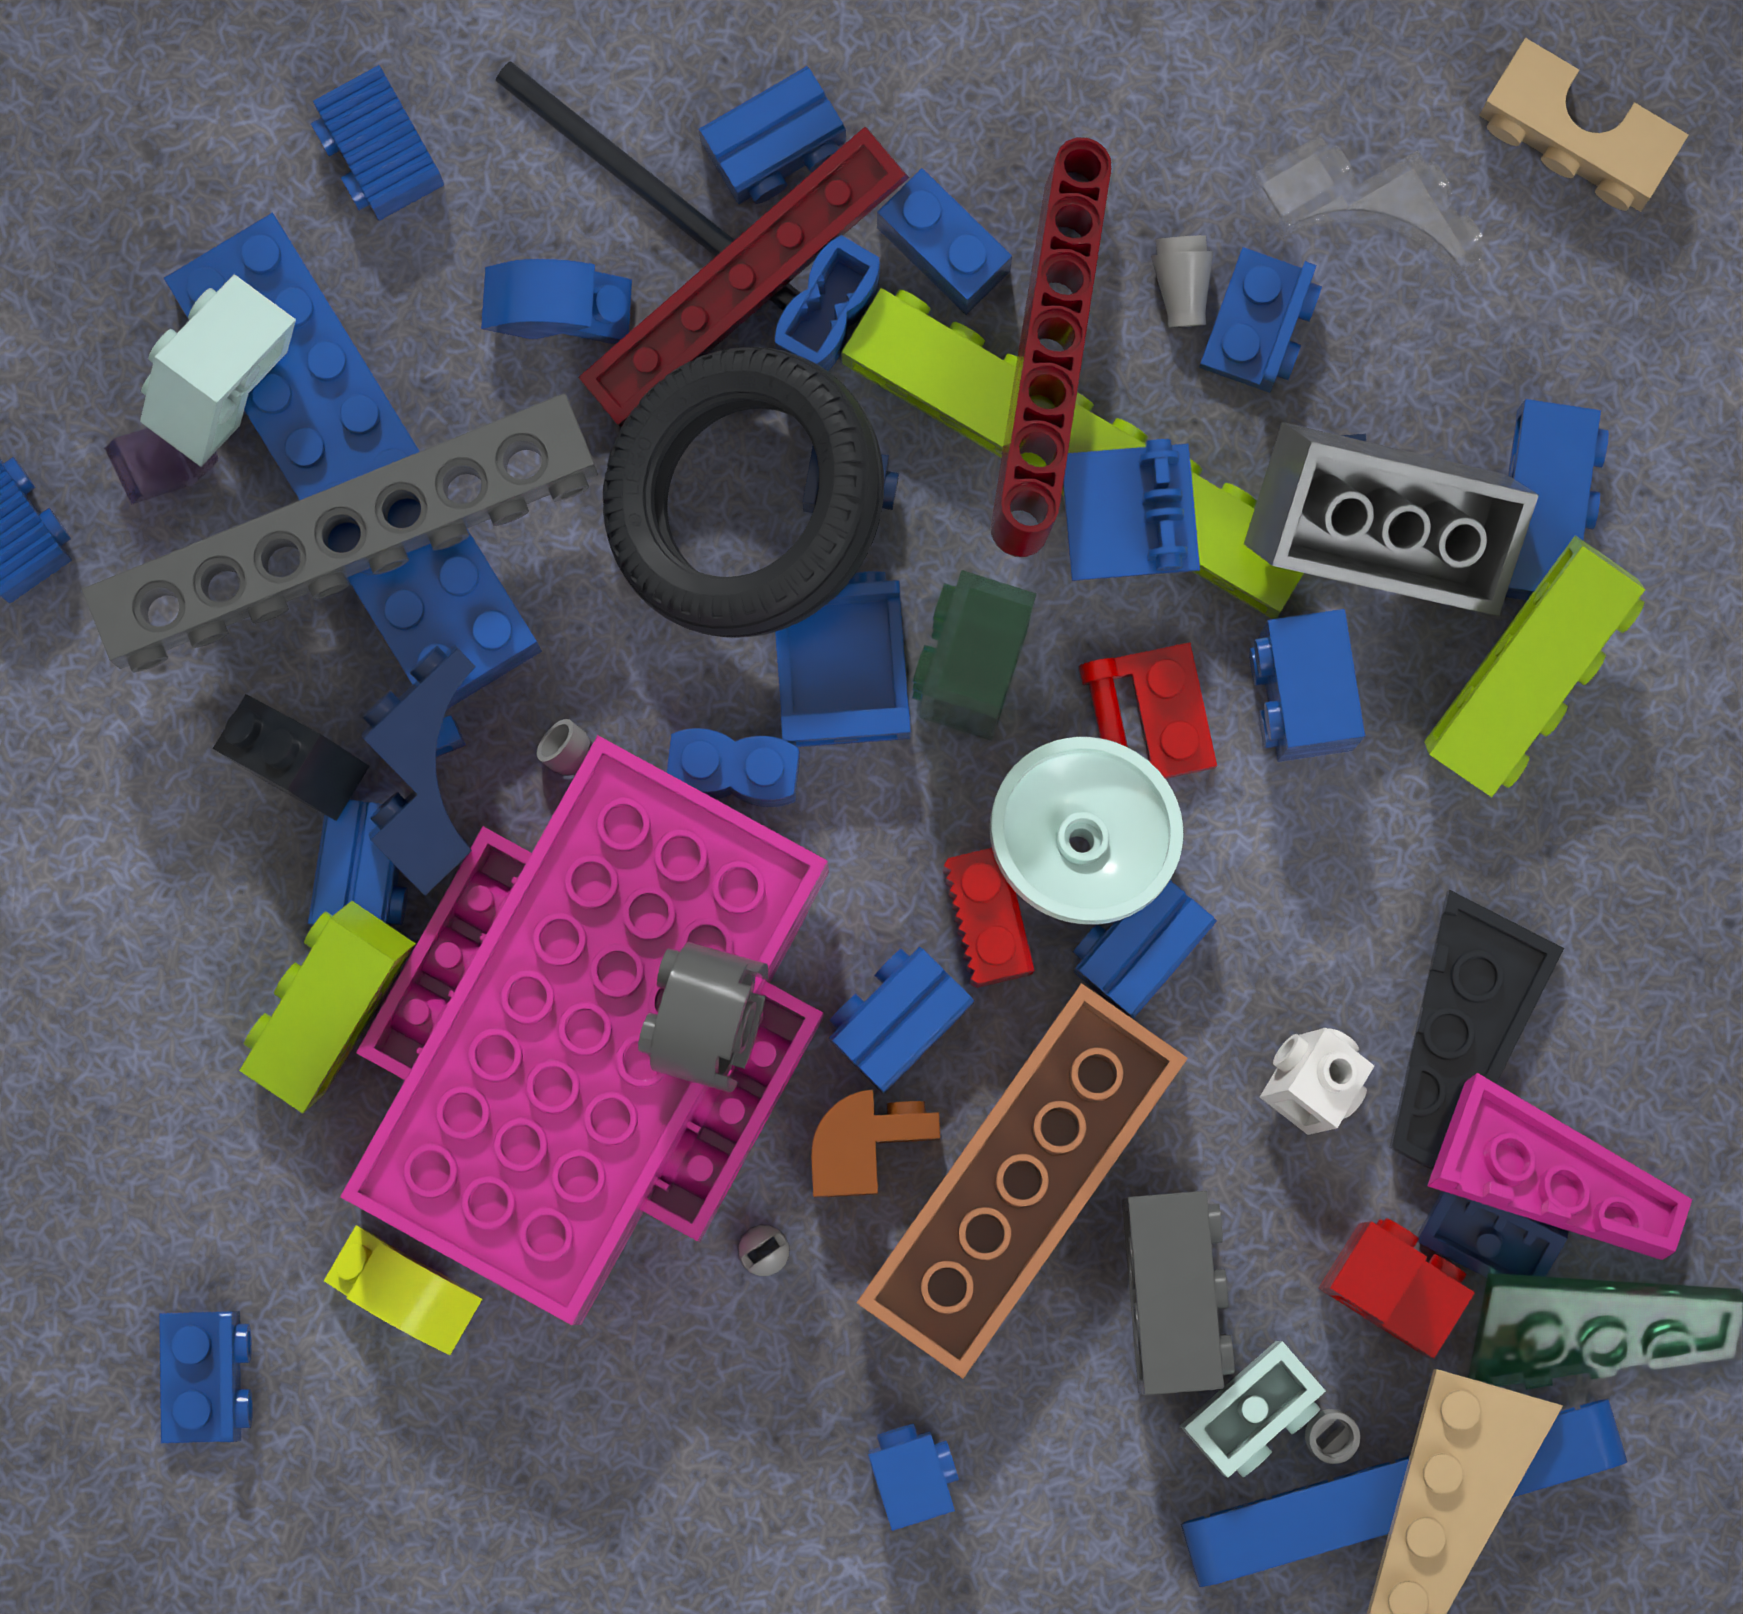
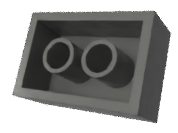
(1176, 1292)

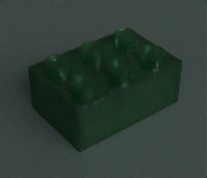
(977, 651)

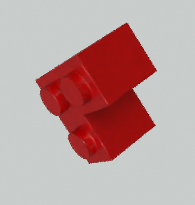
(1396, 1287)

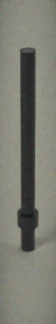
(622, 166)

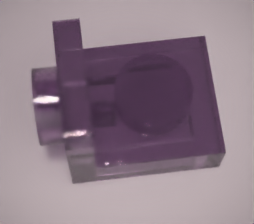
(152, 466)

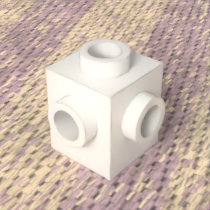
(1317, 1080)

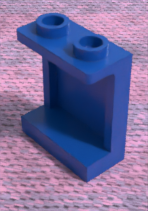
(846, 668)

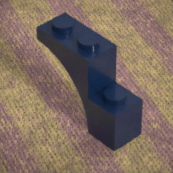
(405, 733)

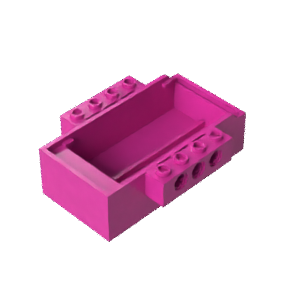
(519, 1022)

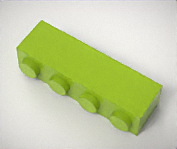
(1535, 667)

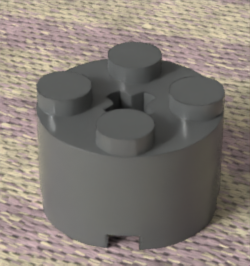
(704, 1015)

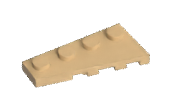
(1456, 1485)

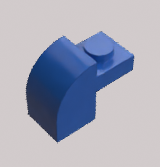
(555, 298)

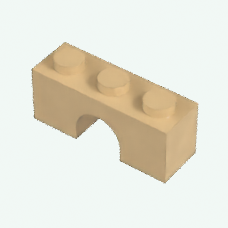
(1532, 109)

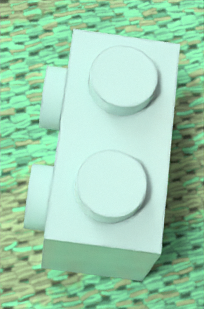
(1253, 1409)

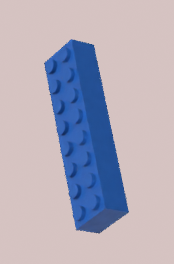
(334, 423)

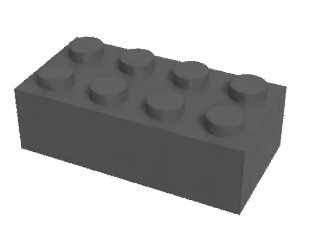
(1390, 519)

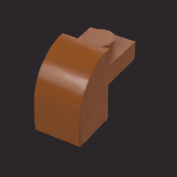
(847, 1141)

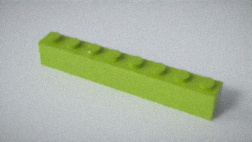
(971, 392)

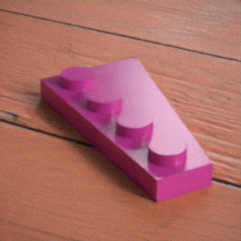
(1546, 1171)

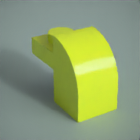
(402, 1290)

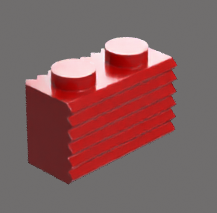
(987, 919)

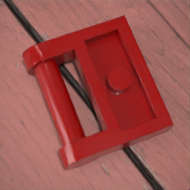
(1167, 704)

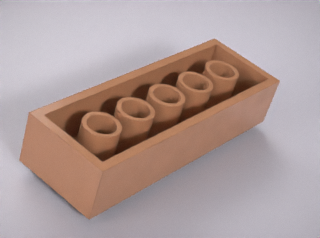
(1022, 1180)

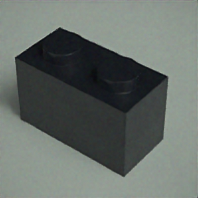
(291, 757)

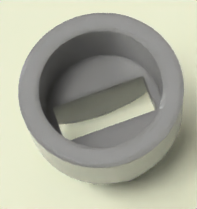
(564, 747)
(756, 1238)
(1339, 1444)

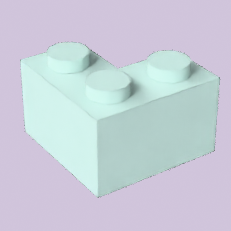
(211, 366)

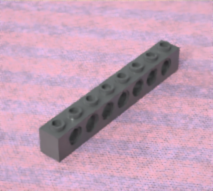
(123, 601)

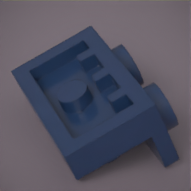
(1490, 1238)

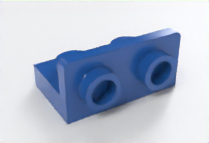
(1258, 320)
(203, 1377)

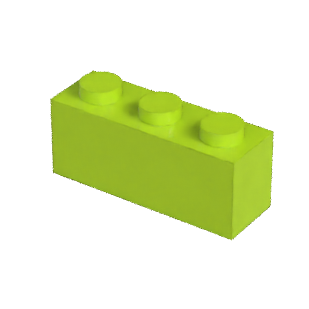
(324, 1005)

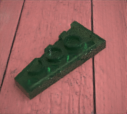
(1597, 1328)

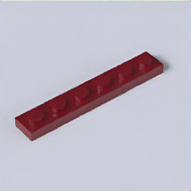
(746, 273)

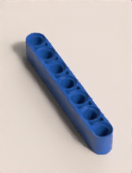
(1364, 1502)

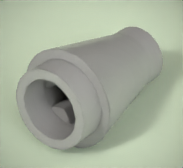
(1183, 278)

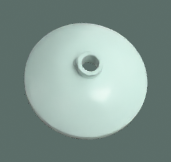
(1092, 793)

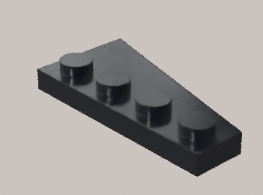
(1470, 1017)

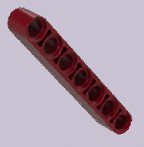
(1046, 371)

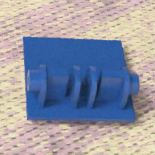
(1131, 511)

